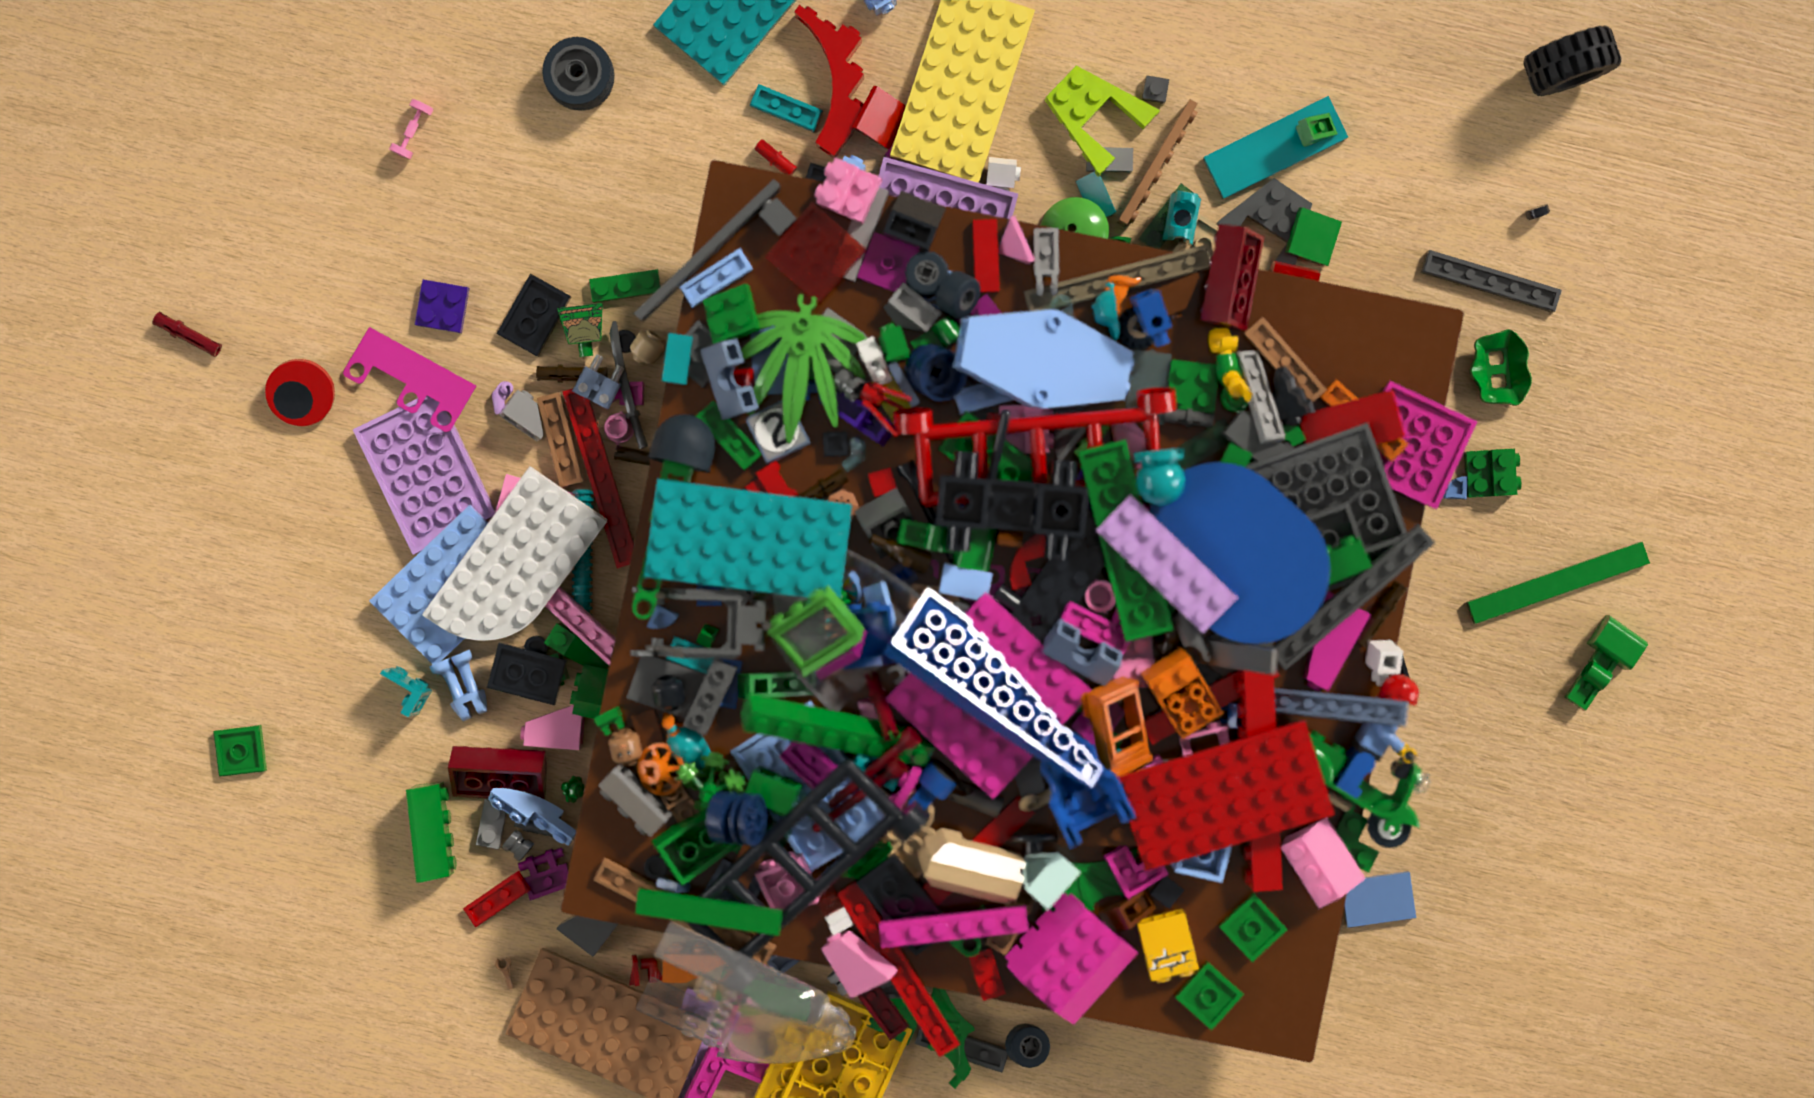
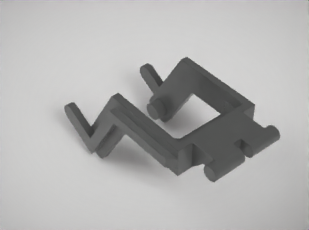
(740, 631)

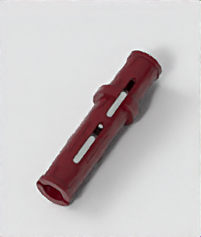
(179, 330)
(878, 696)

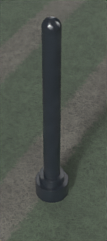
(999, 444)
(908, 472)

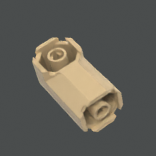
(971, 867)

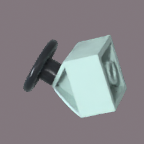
(1044, 874)

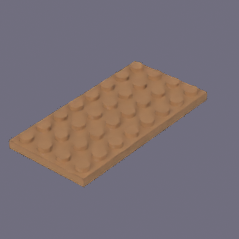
(597, 1028)

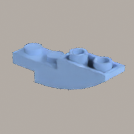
(526, 807)

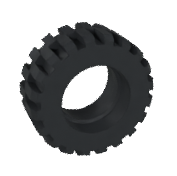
(1572, 60)

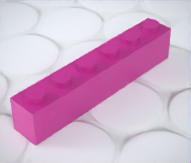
(953, 926)

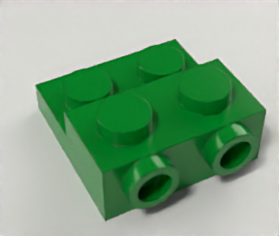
(1492, 473)

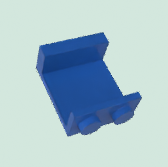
(879, 628)

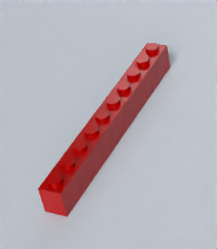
(1258, 716)

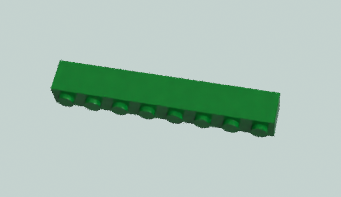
(827, 729)

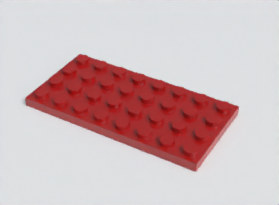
(1226, 795)

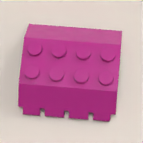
(1069, 958)

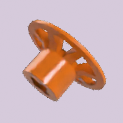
(657, 770)

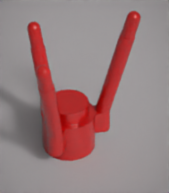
(873, 394)

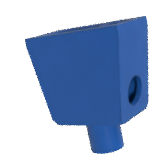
(1146, 306)

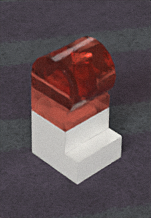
(834, 911)

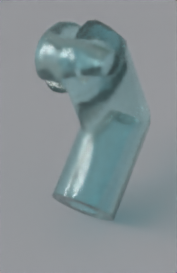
(858, 451)

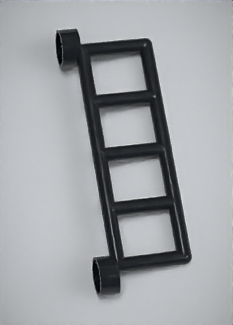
(901, 823)

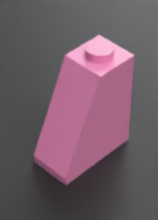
(555, 730)
(856, 963)

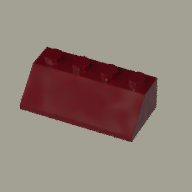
(1232, 277)
(479, 770)

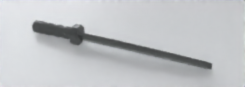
(632, 413)

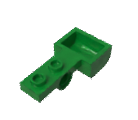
(935, 536)
(1613, 646)

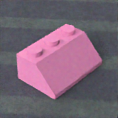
(1322, 862)

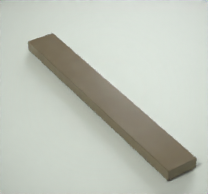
(1149, 270)

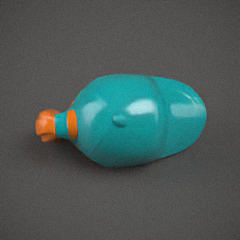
(1108, 303)
(685, 742)

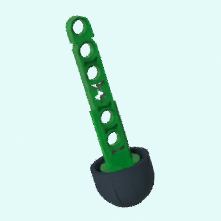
(683, 447)

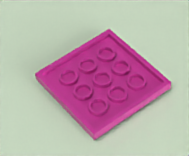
(1434, 449)

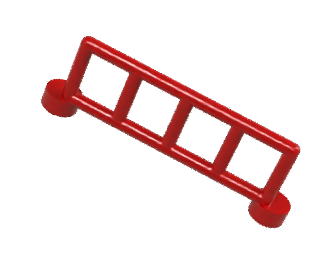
(920, 423)

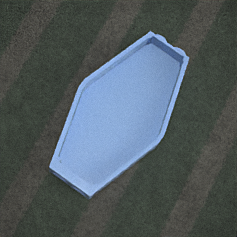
(1043, 359)

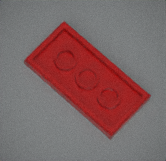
(1377, 410)

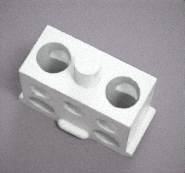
(875, 364)

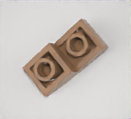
(679, 802)

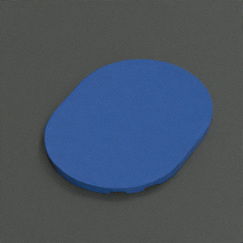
(1254, 546)

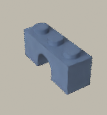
(720, 365)
(1096, 664)

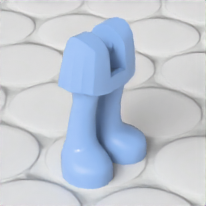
(459, 703)

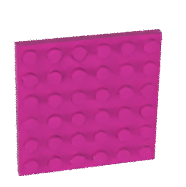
(966, 741)

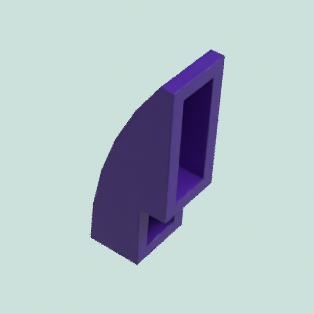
(862, 419)

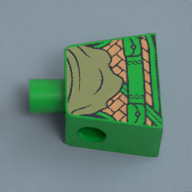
(582, 326)

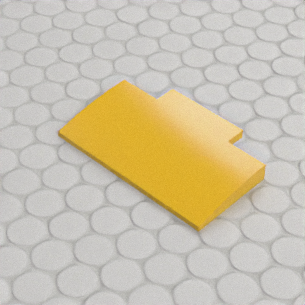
(854, 1073)

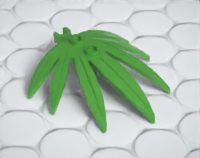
(802, 339)

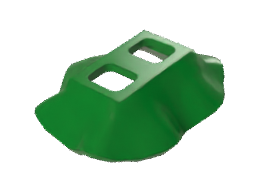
(1514, 368)

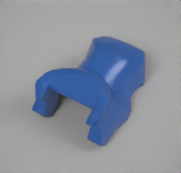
(1080, 806)

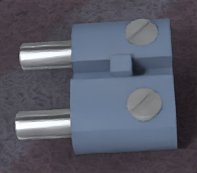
(597, 386)

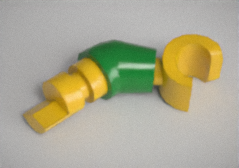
(1226, 363)

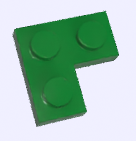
(1349, 830)

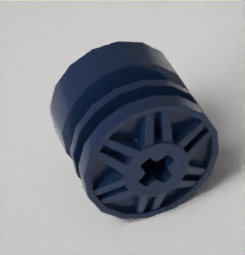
(943, 382)
(736, 818)

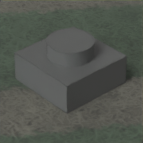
(1155, 89)

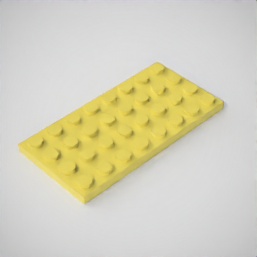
(962, 86)

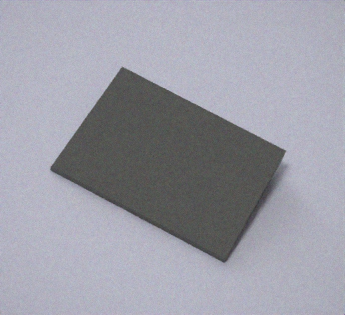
(1340, 489)

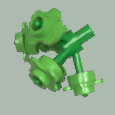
(698, 779)

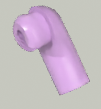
(500, 394)

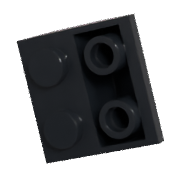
(914, 221)

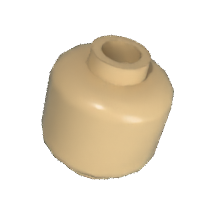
(647, 347)

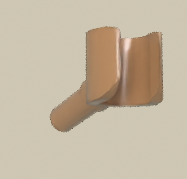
(506, 973)

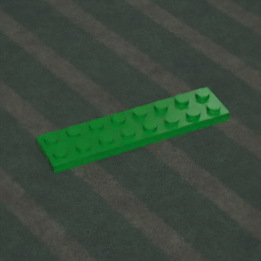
(1110, 482)

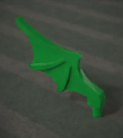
(1094, 882)
(960, 1028)

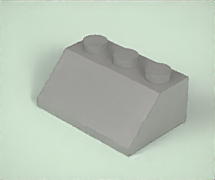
(634, 800)

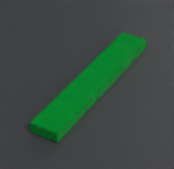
(709, 911)

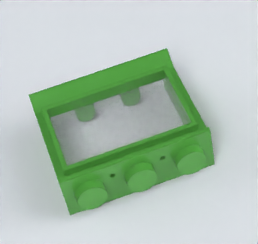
(816, 630)

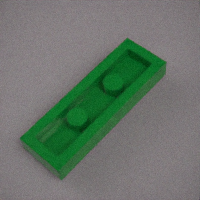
(624, 285)
(729, 436)

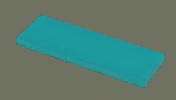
(1268, 150)

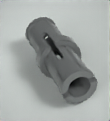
(1189, 418)

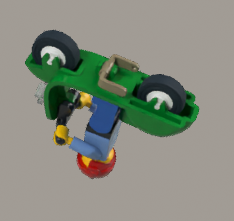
(1390, 814)

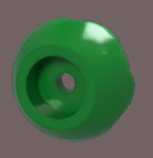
(1231, 404)

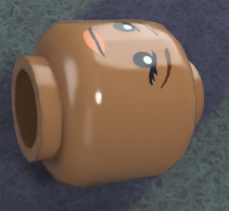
(625, 747)

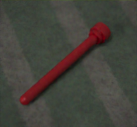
(908, 740)
(895, 769)

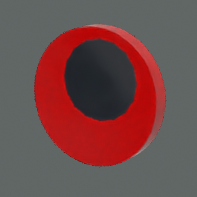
(300, 392)

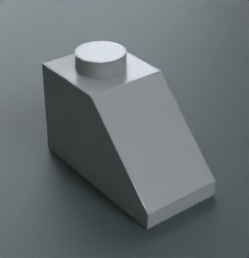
(523, 414)

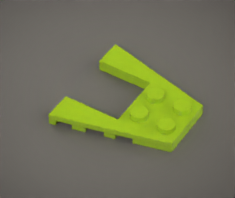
(1078, 100)

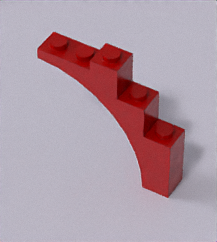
(846, 78)

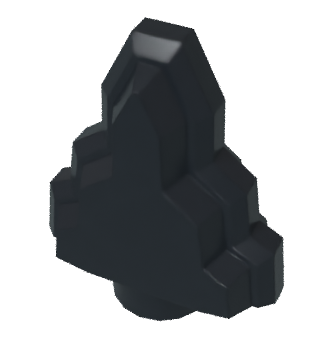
(1290, 398)

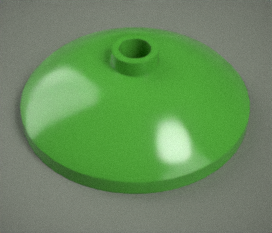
(1079, 212)

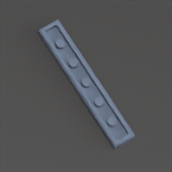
(1341, 707)

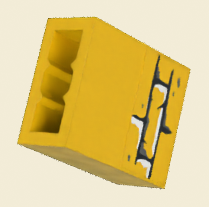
(1167, 946)

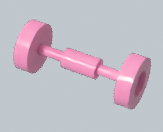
(411, 128)

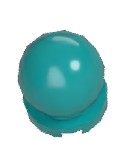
(1160, 477)

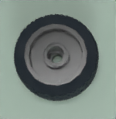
(576, 56)

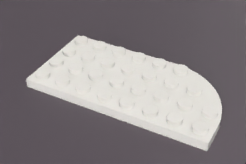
(516, 561)

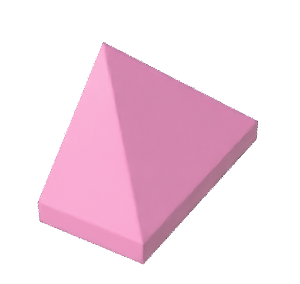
(1014, 243)
(1134, 438)

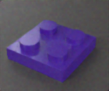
(442, 306)

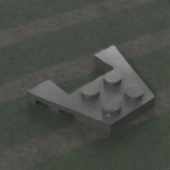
(1272, 208)

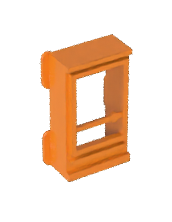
(1095, 708)

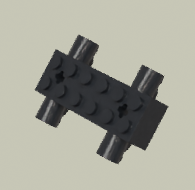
(1011, 505)
(1056, 583)

